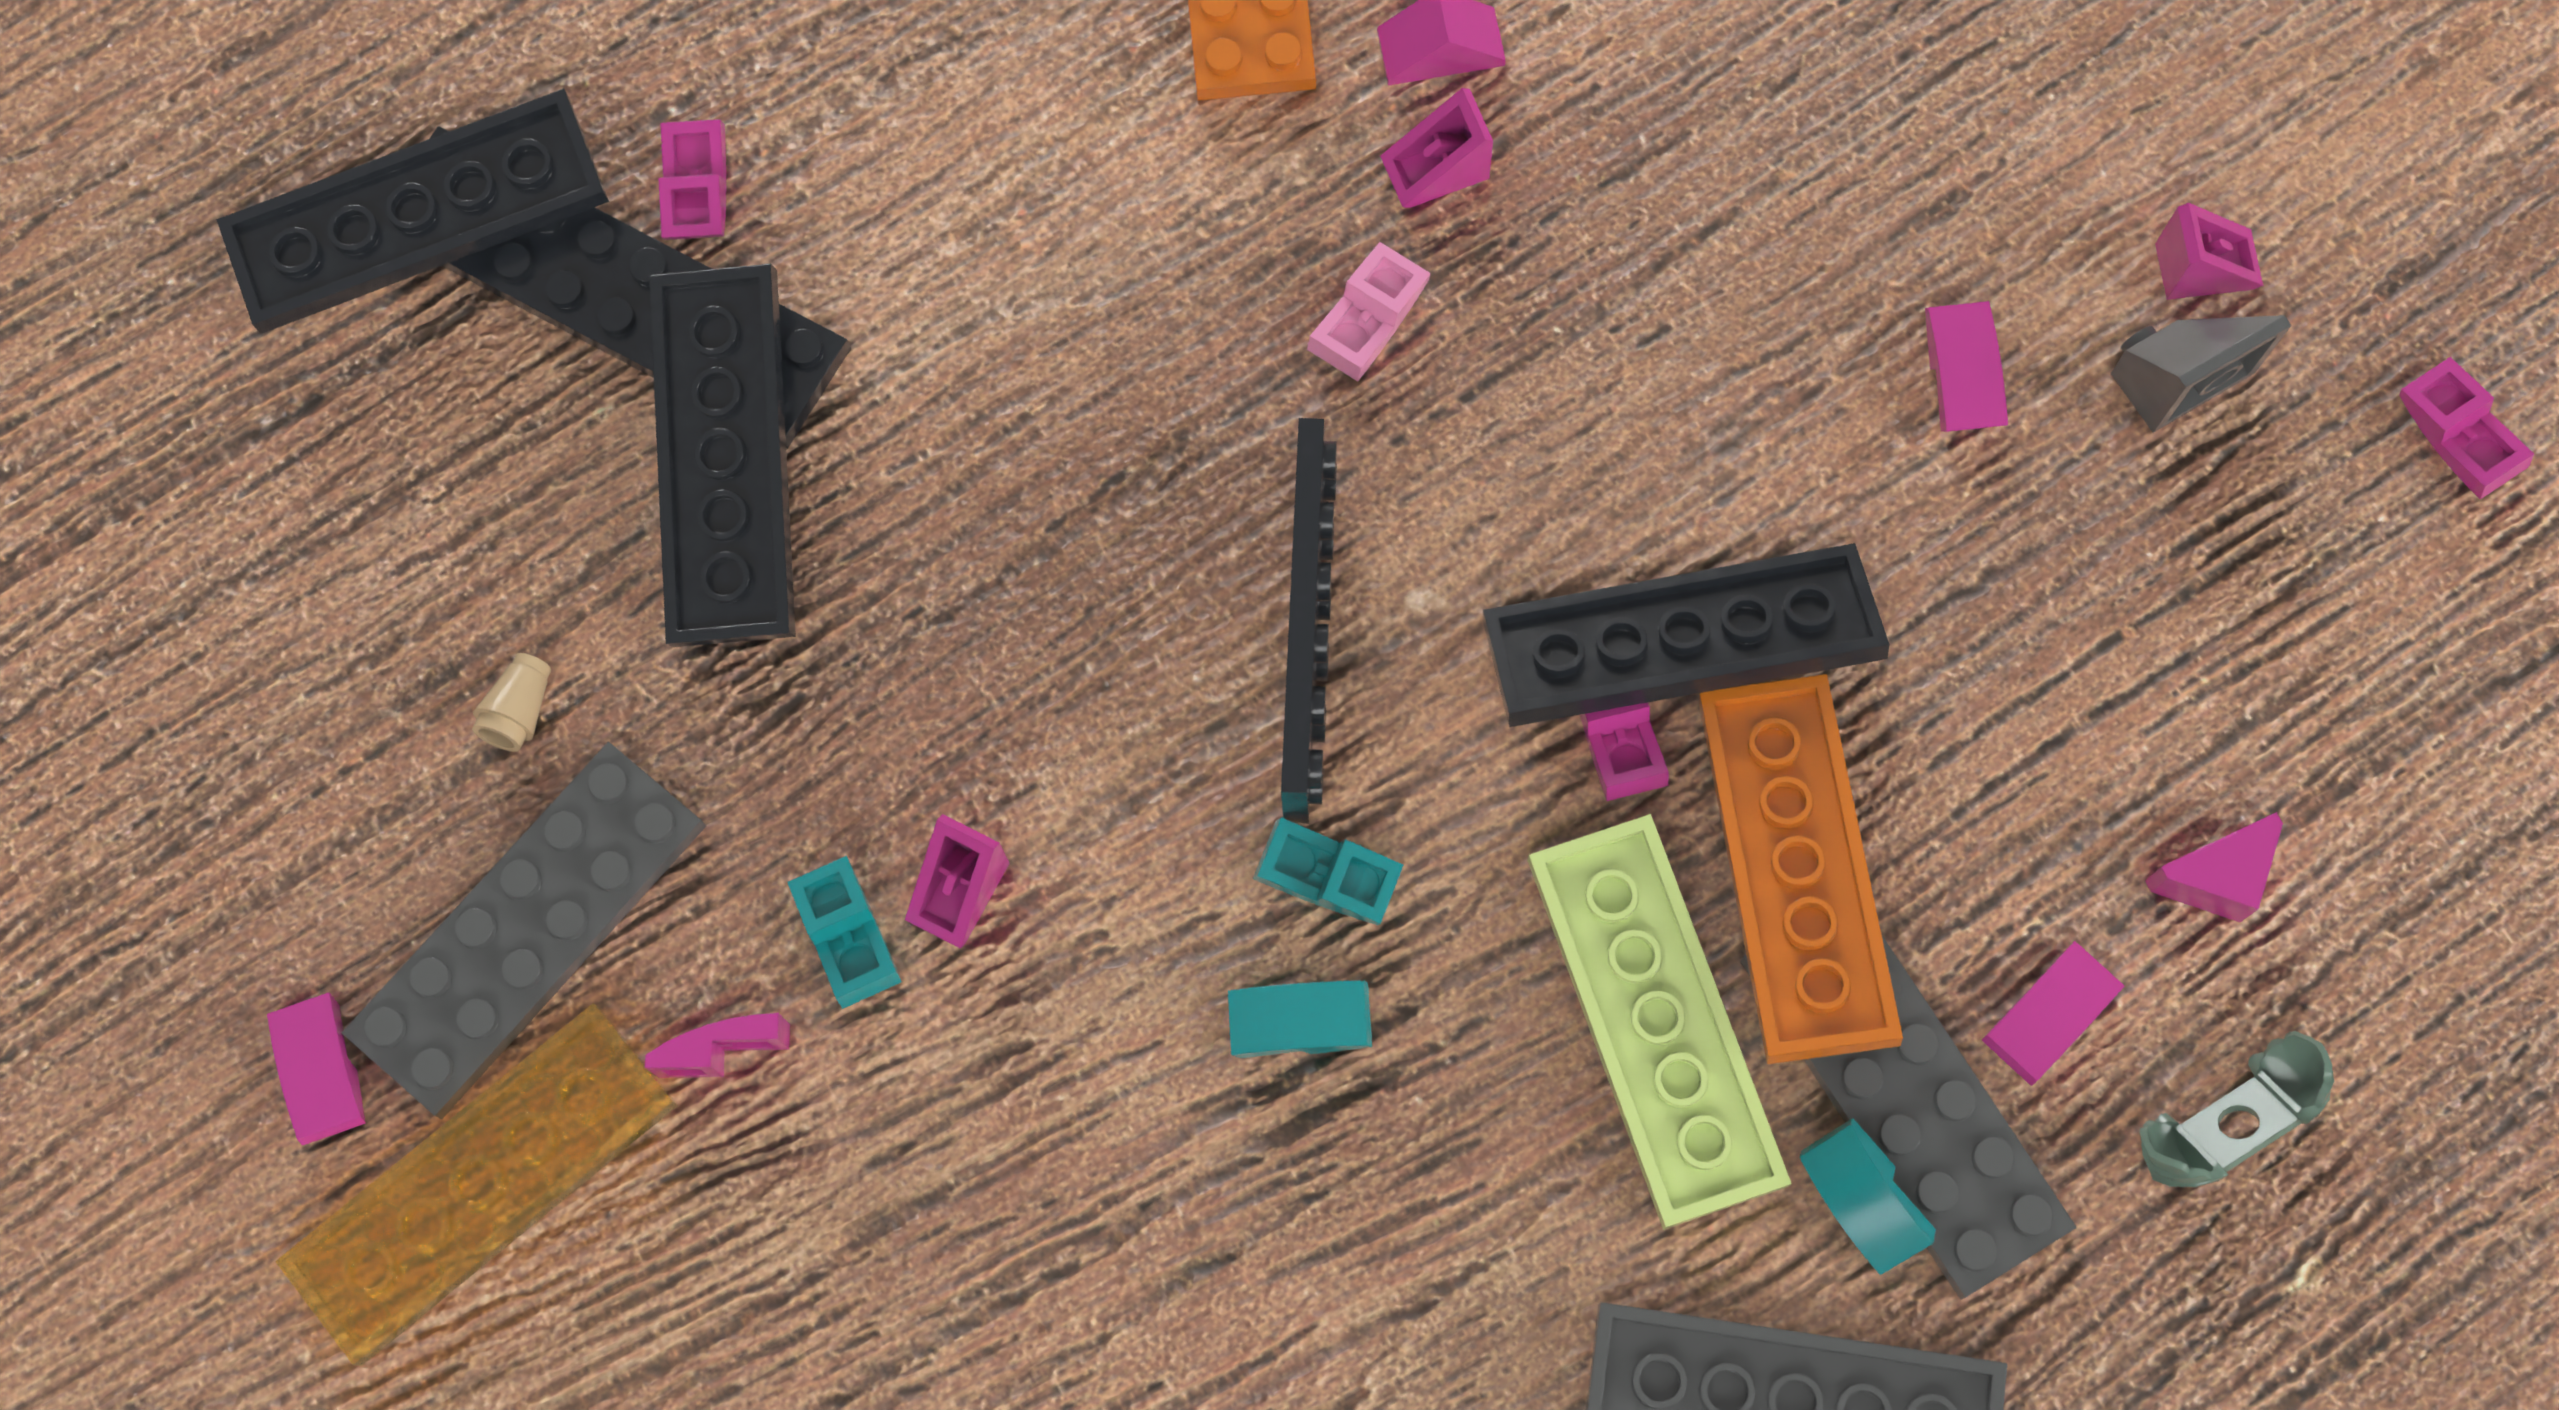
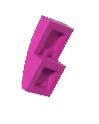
(693, 179)
(1967, 366)
(2463, 431)
(1625, 751)
(2053, 1013)
(703, 1049)
(314, 1069)

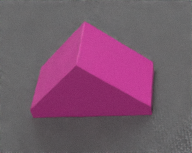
(1440, 40)
(1441, 152)
(2206, 255)
(2225, 874)
(955, 881)

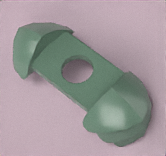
(2287, 1090)

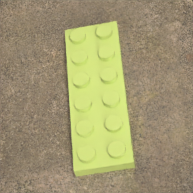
(1658, 1022)

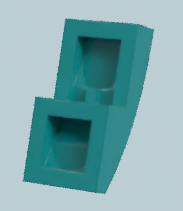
(1328, 872)
(844, 932)
(1299, 1018)
(1863, 1197)

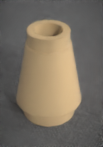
(513, 704)

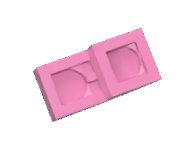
(1369, 311)

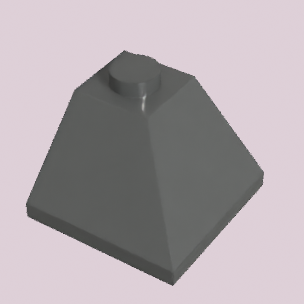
(2192, 362)

